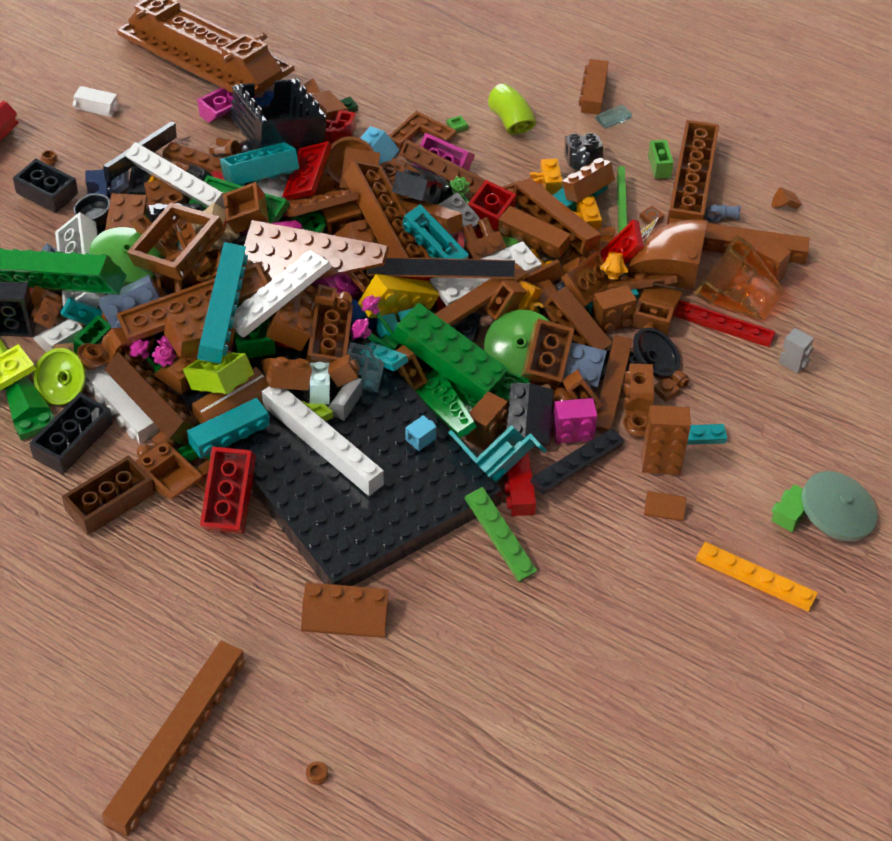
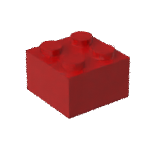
(492, 202)

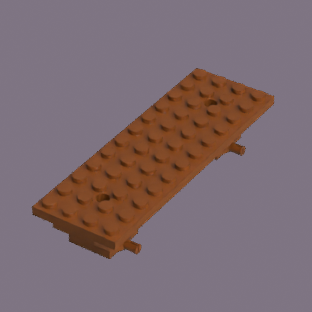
(203, 46)

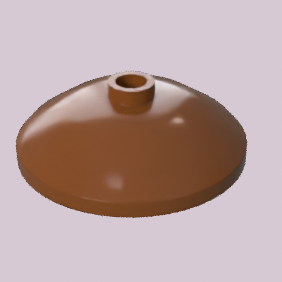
(336, 157)

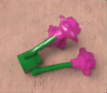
(360, 327)

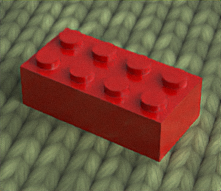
(228, 490)

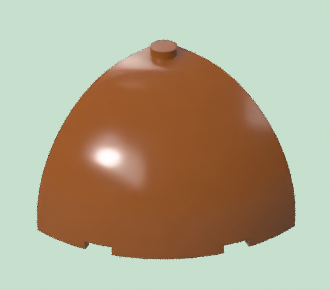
(672, 251)

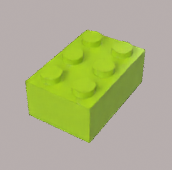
(219, 377)

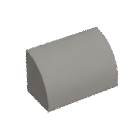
(346, 399)

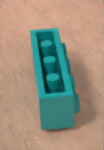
(228, 427)

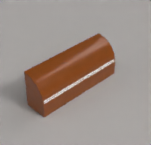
(219, 403)

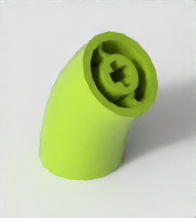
(511, 109)

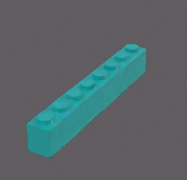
(222, 302)

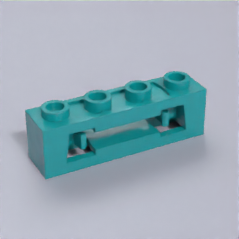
(433, 239)

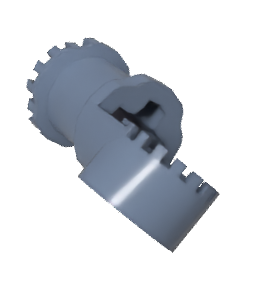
(723, 212)

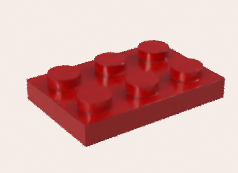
(626, 242)

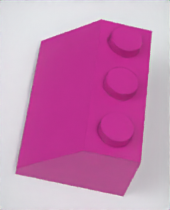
(215, 104)
(446, 150)

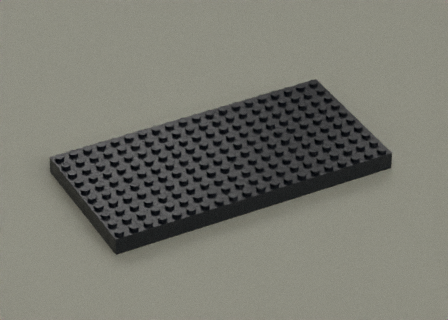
(327, 515)

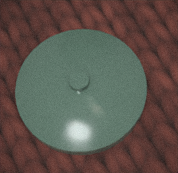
(839, 506)

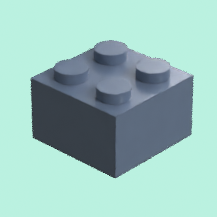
(588, 362)

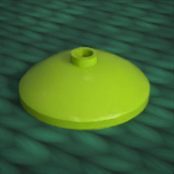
(51, 373)

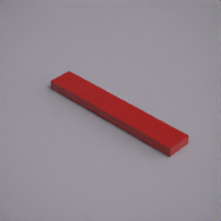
(725, 324)

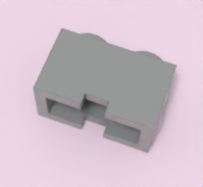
(797, 350)

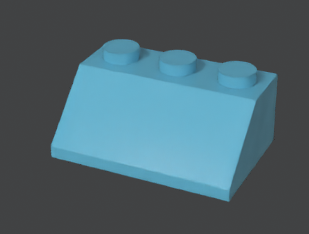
(381, 143)

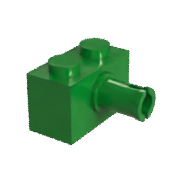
(92, 333)

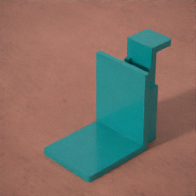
(502, 452)

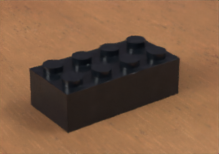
(71, 433)

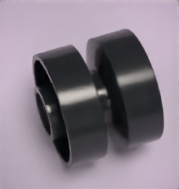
(94, 207)

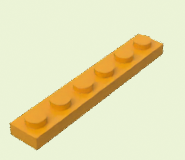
(756, 576)

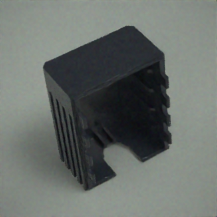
(288, 118)

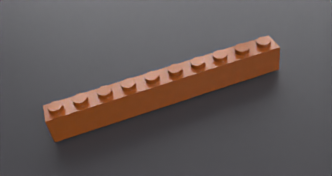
(173, 739)

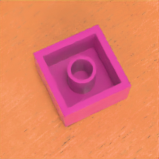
(574, 420)

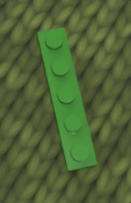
(500, 534)

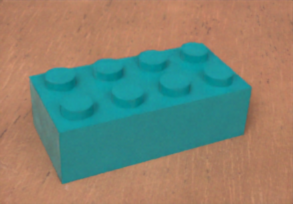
(260, 164)

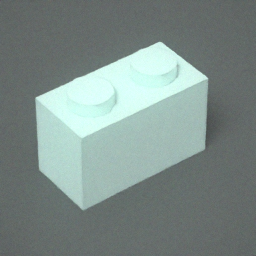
(319, 383)

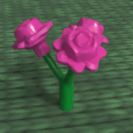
(163, 354)

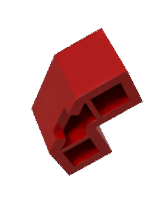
(342, 127)

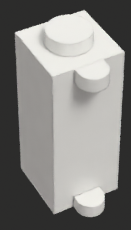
(96, 101)

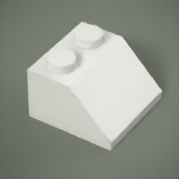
(62, 333)

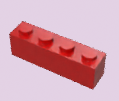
(519, 489)

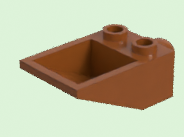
(656, 308)
(167, 469)

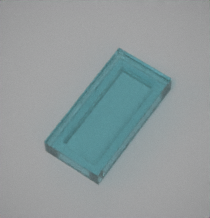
(613, 116)

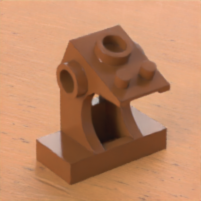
(46, 307)

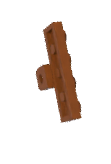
(166, 245)

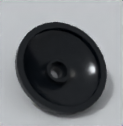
(657, 349)

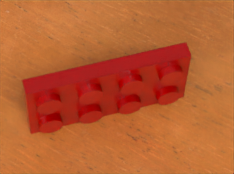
(311, 166)

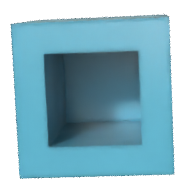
(420, 433)

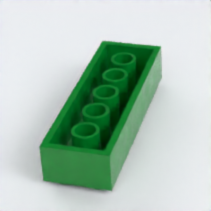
(450, 352)

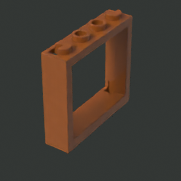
(191, 255)

